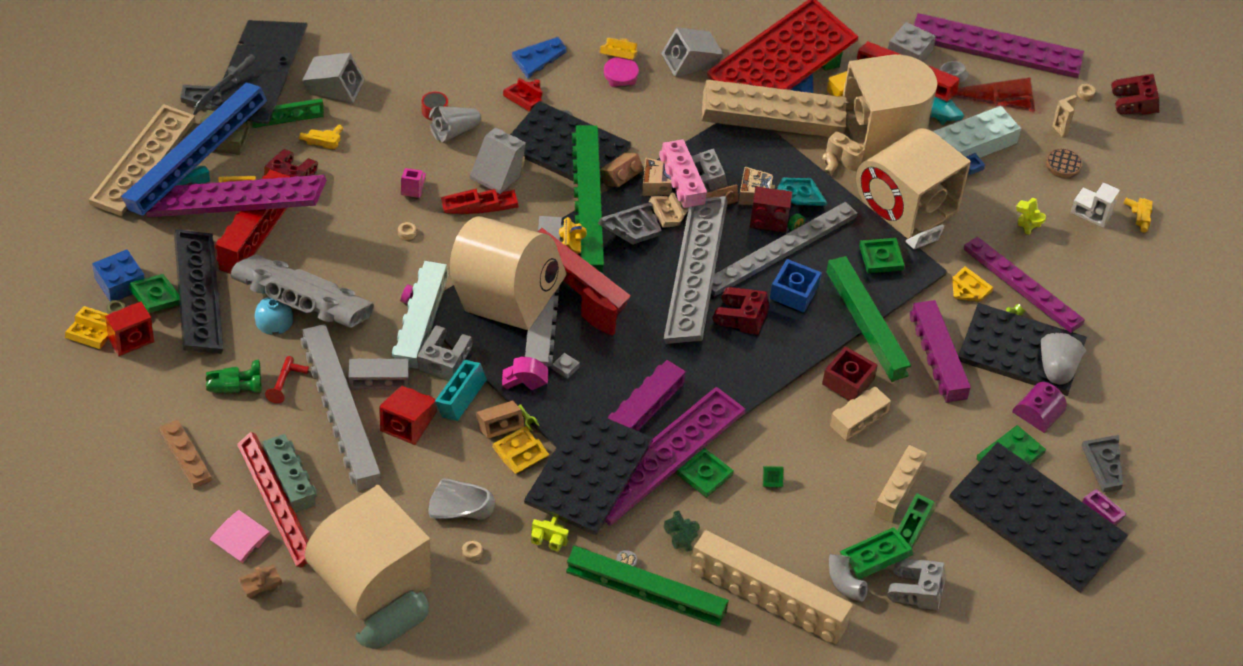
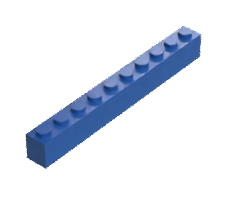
(194, 149)

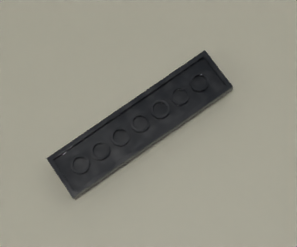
(198, 292)

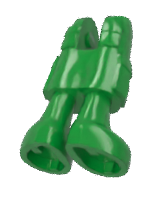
(229, 379)

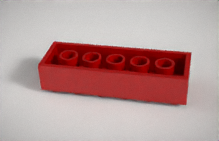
(247, 232)

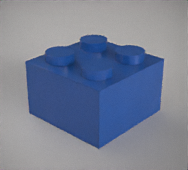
(116, 273)
(795, 285)

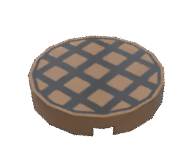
(1063, 163)

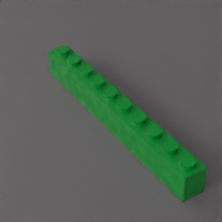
(588, 193)

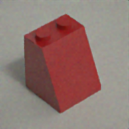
(407, 414)

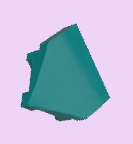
(945, 111)

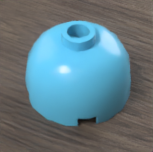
(273, 316)

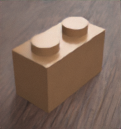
(621, 169)
(500, 419)

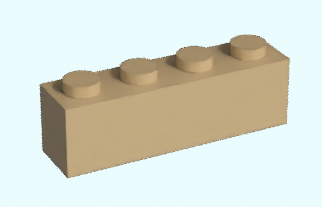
(900, 483)

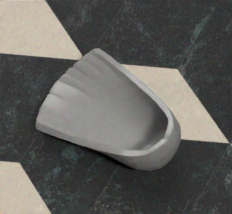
(1061, 356)
(460, 499)

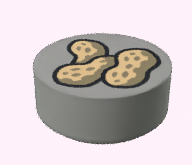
(627, 557)

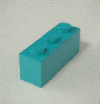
(460, 390)

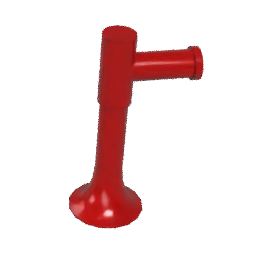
(275, 395)

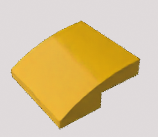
(89, 328)
(520, 450)

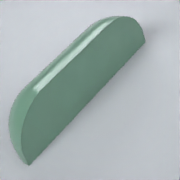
(394, 620)

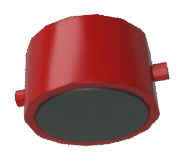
(431, 100)

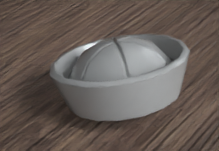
(956, 69)

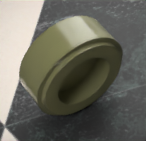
(115, 305)

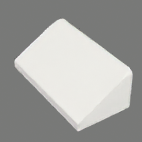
(925, 237)

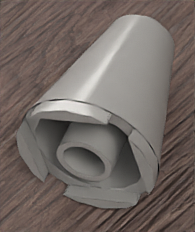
(452, 121)

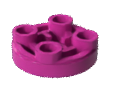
(621, 72)

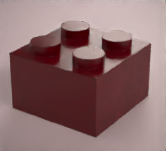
(770, 209)
(849, 374)

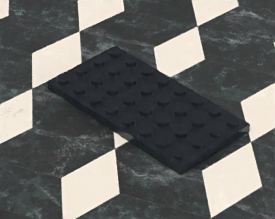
(1038, 516)

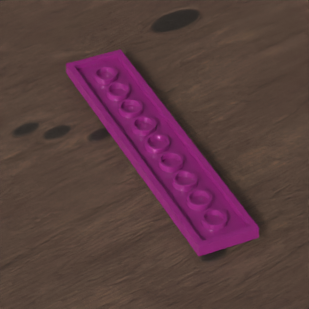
(1002, 46)
(240, 196)
(677, 446)

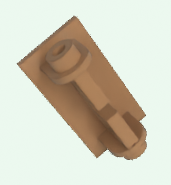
(730, 192)

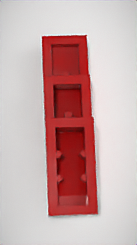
(473, 202)

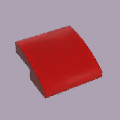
(598, 312)

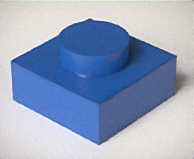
(976, 164)

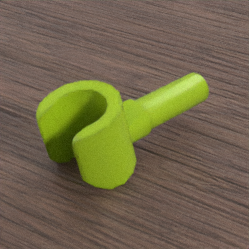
(1018, 310)
(528, 419)

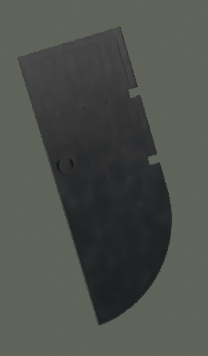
(275, 50)

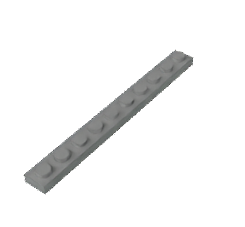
(782, 247)

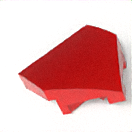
(524, 93)

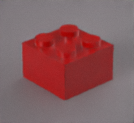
(129, 328)

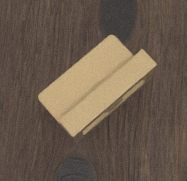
(1064, 115)

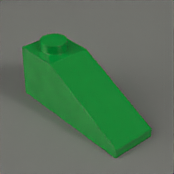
(916, 518)

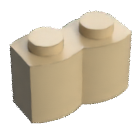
(845, 150)

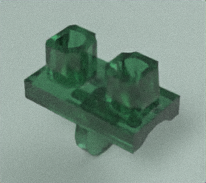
(685, 530)

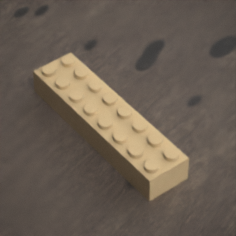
(773, 108)
(771, 587)

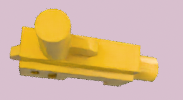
(327, 139)
(1143, 210)

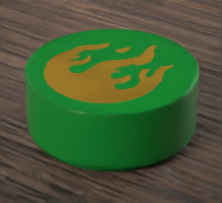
(796, 221)

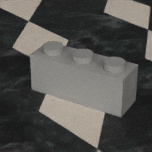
(378, 373)

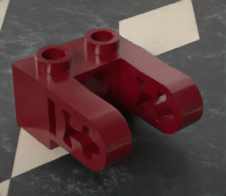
(1146, 99)
(283, 164)
(753, 309)

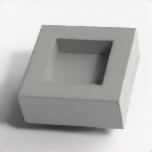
(565, 365)

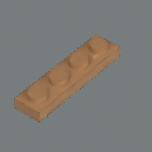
(185, 454)

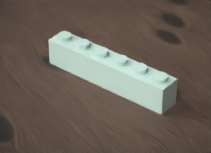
(421, 312)

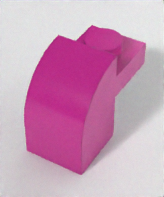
(412, 182)
(525, 370)

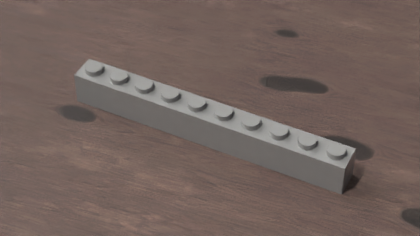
(539, 335)
(341, 408)

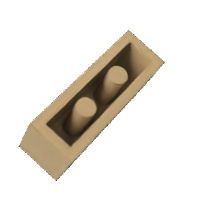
(860, 413)

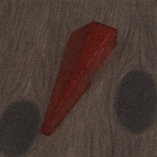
(1008, 93)

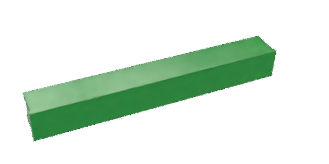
(868, 318)
(647, 586)

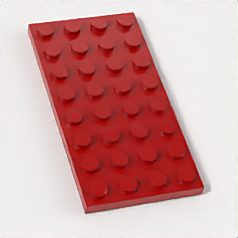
(787, 49)

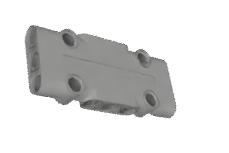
(327, 298)

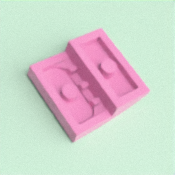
(240, 536)

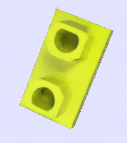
(1031, 215)
(549, 531)

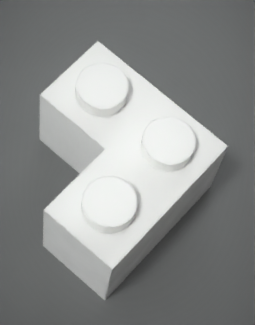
(1096, 206)

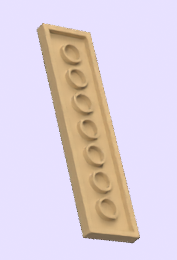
(146, 151)

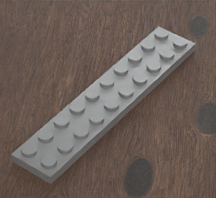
(695, 271)

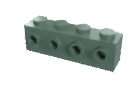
(290, 472)

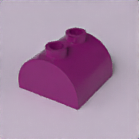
(1041, 406)

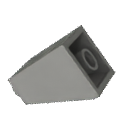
(691, 51)
(334, 77)
(498, 160)

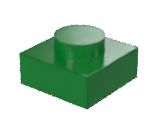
(773, 476)

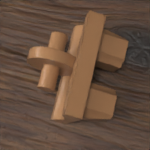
(260, 581)

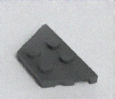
(633, 224)

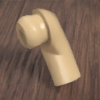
(832, 162)

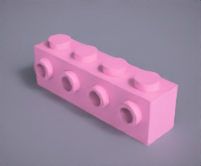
(683, 173)

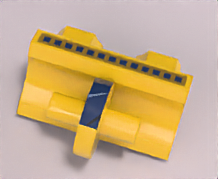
(572, 235)

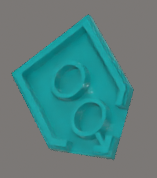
(803, 191)

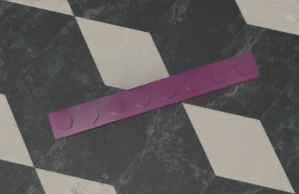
(1024, 284)

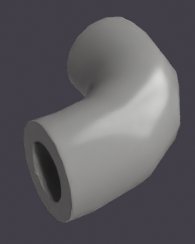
(844, 580)

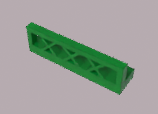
(295, 112)

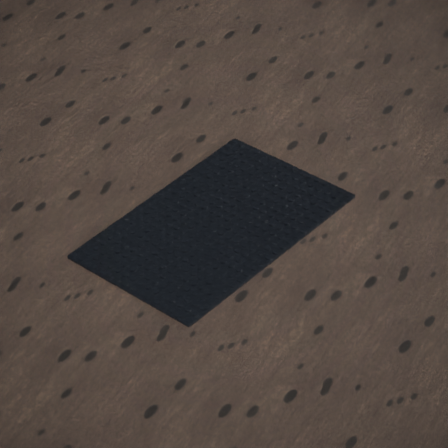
(738, 363)

